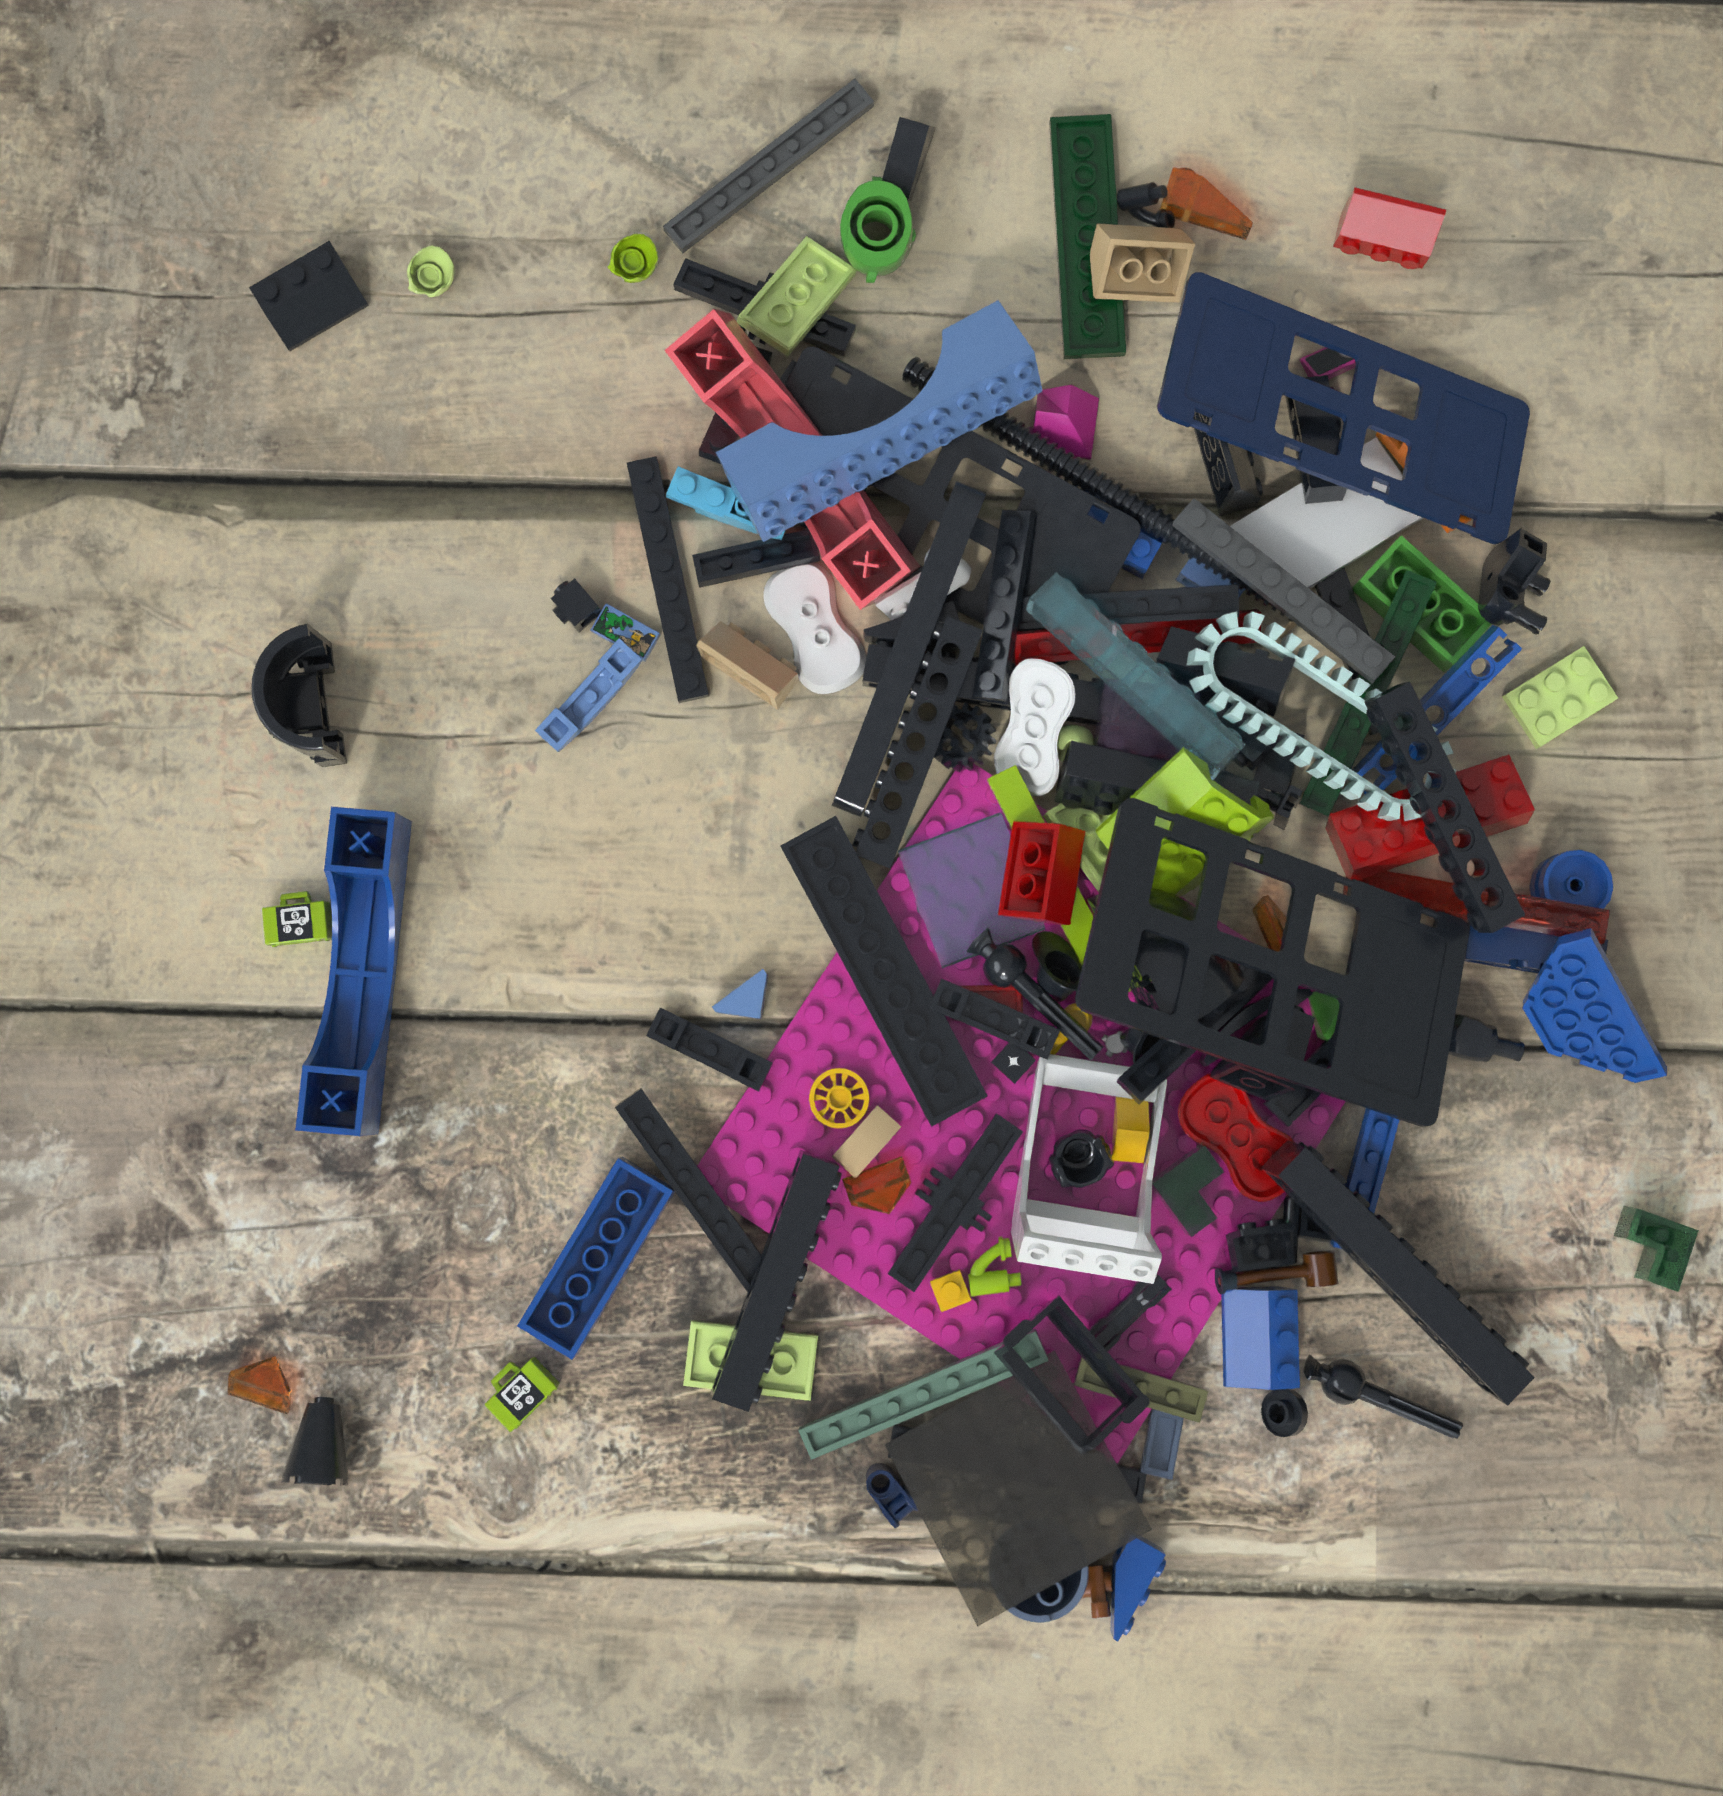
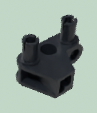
(1506, 575)

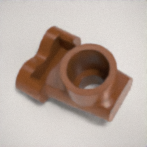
(1097, 1588)

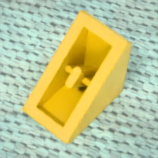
(1130, 1130)

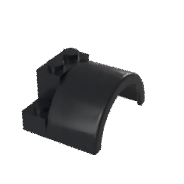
(295, 703)

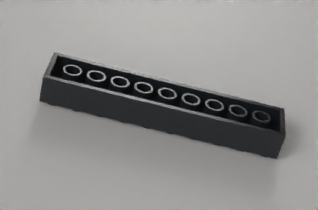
(1399, 1272)

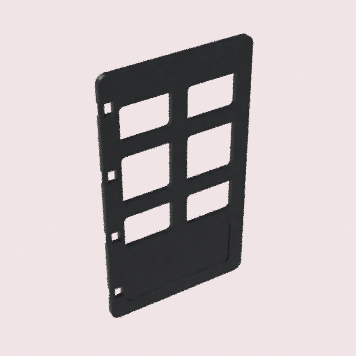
(1392, 999)

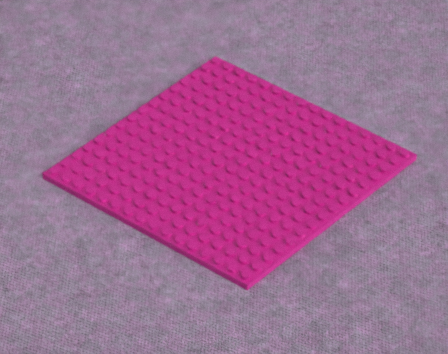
(858, 1246)

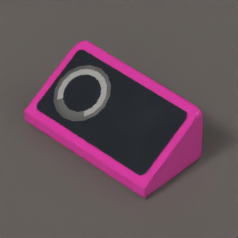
(1327, 363)

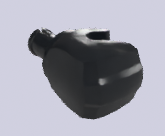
(1479, 1041)

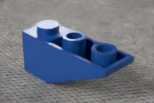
(1132, 1573)

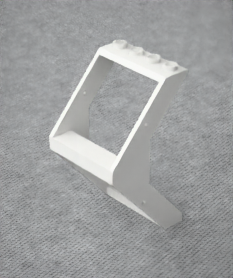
(1079, 1236)

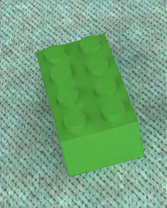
(1451, 616)

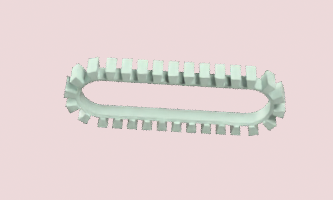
(1353, 790)

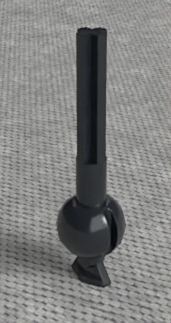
(1006, 967)
(1346, 1383)

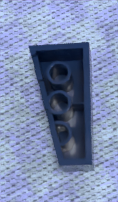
(1511, 948)

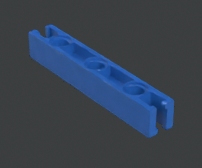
(1450, 694)

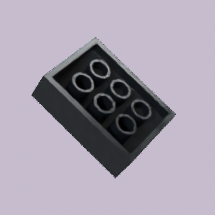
(1228, 472)

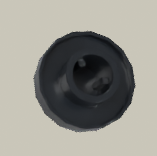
(1284, 1412)

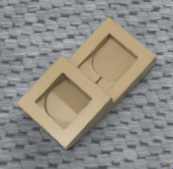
(866, 1141)

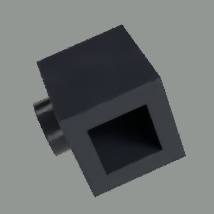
(574, 605)

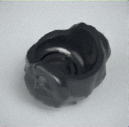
(1080, 1159)

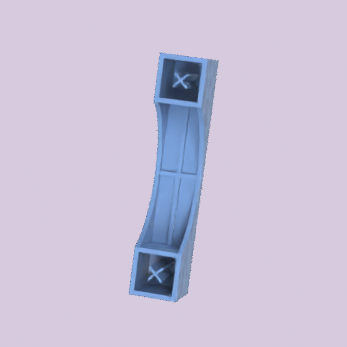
(794, 475)

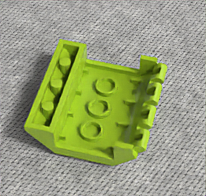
(1188, 790)

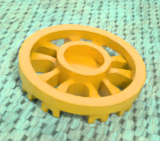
(839, 1098)

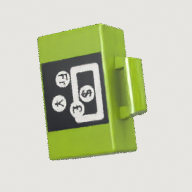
(297, 922)
(521, 1393)

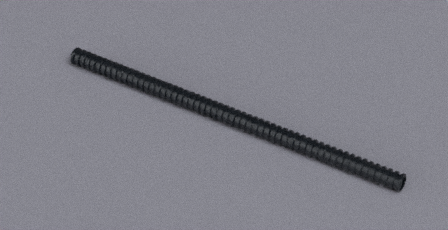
(1089, 480)

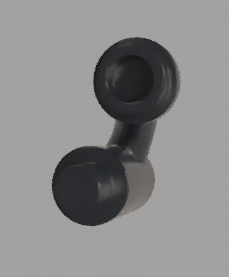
(1144, 195)

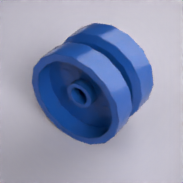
(1586, 873)

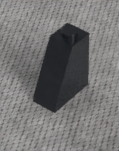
(908, 154)

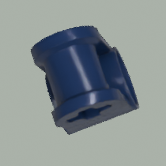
(893, 1498)

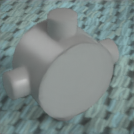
(1113, 1044)

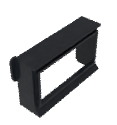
(1094, 1354)

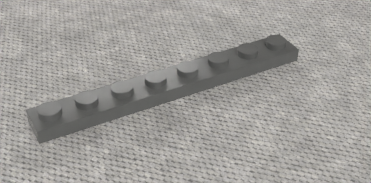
(768, 166)
(1283, 591)

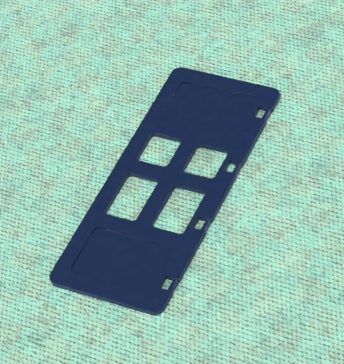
(1233, 367)

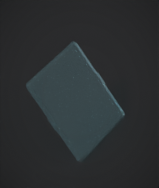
(960, 888)

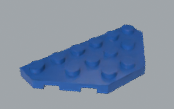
(1587, 1012)

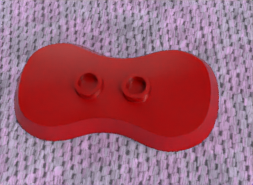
(1230, 1126)

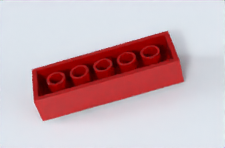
(1377, 845)

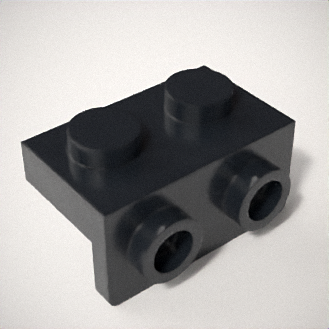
(1261, 1247)

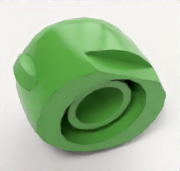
(884, 204)

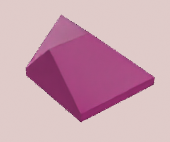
(1067, 418)

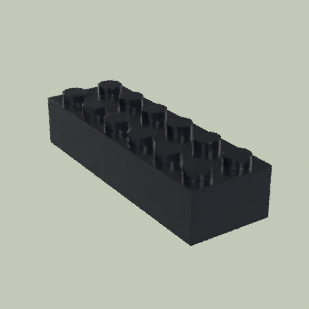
(1106, 777)

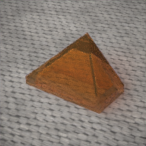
(1271, 922)
(879, 1186)
(262, 1385)

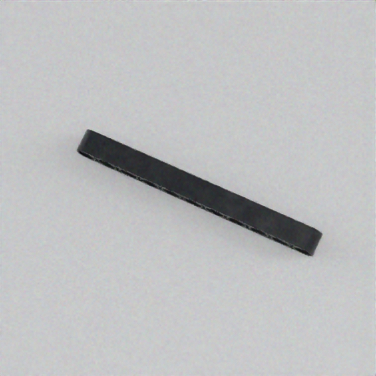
(909, 648)

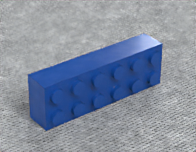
(596, 1258)

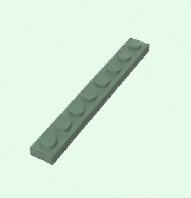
(915, 1397)

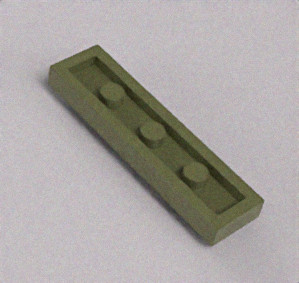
(1163, 1393)

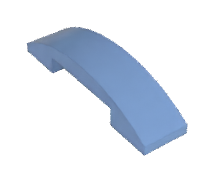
(590, 697)

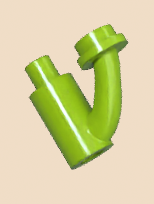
(992, 1281)

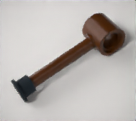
(1317, 1269)

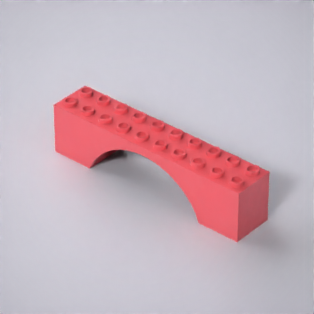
(748, 395)

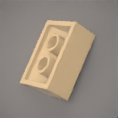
(1139, 262)
(748, 663)

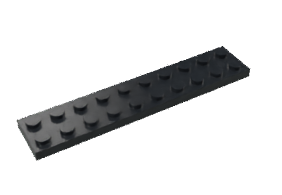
(883, 971)

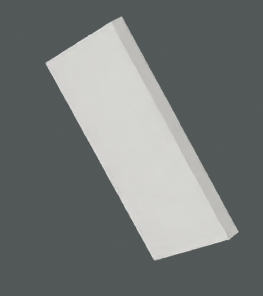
(1326, 536)

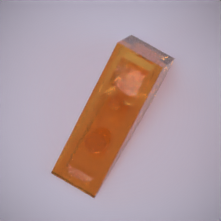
(1201, 204)

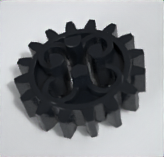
(979, 738)

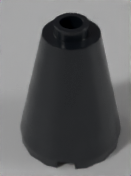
(319, 1446)

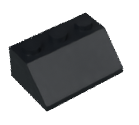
(309, 296)

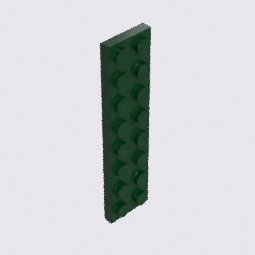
(1082, 199)

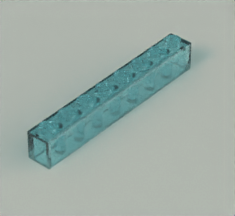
(1134, 674)

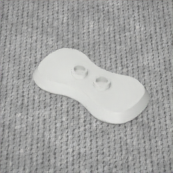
(823, 647)
(1040, 704)

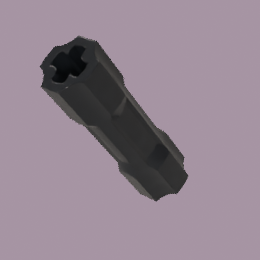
(1125, 1313)

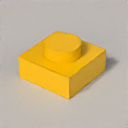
(950, 1290)

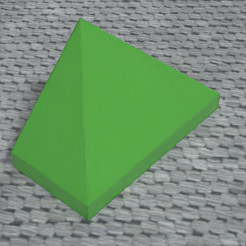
(1325, 1012)

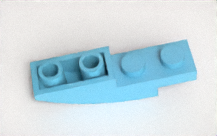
(710, 499)

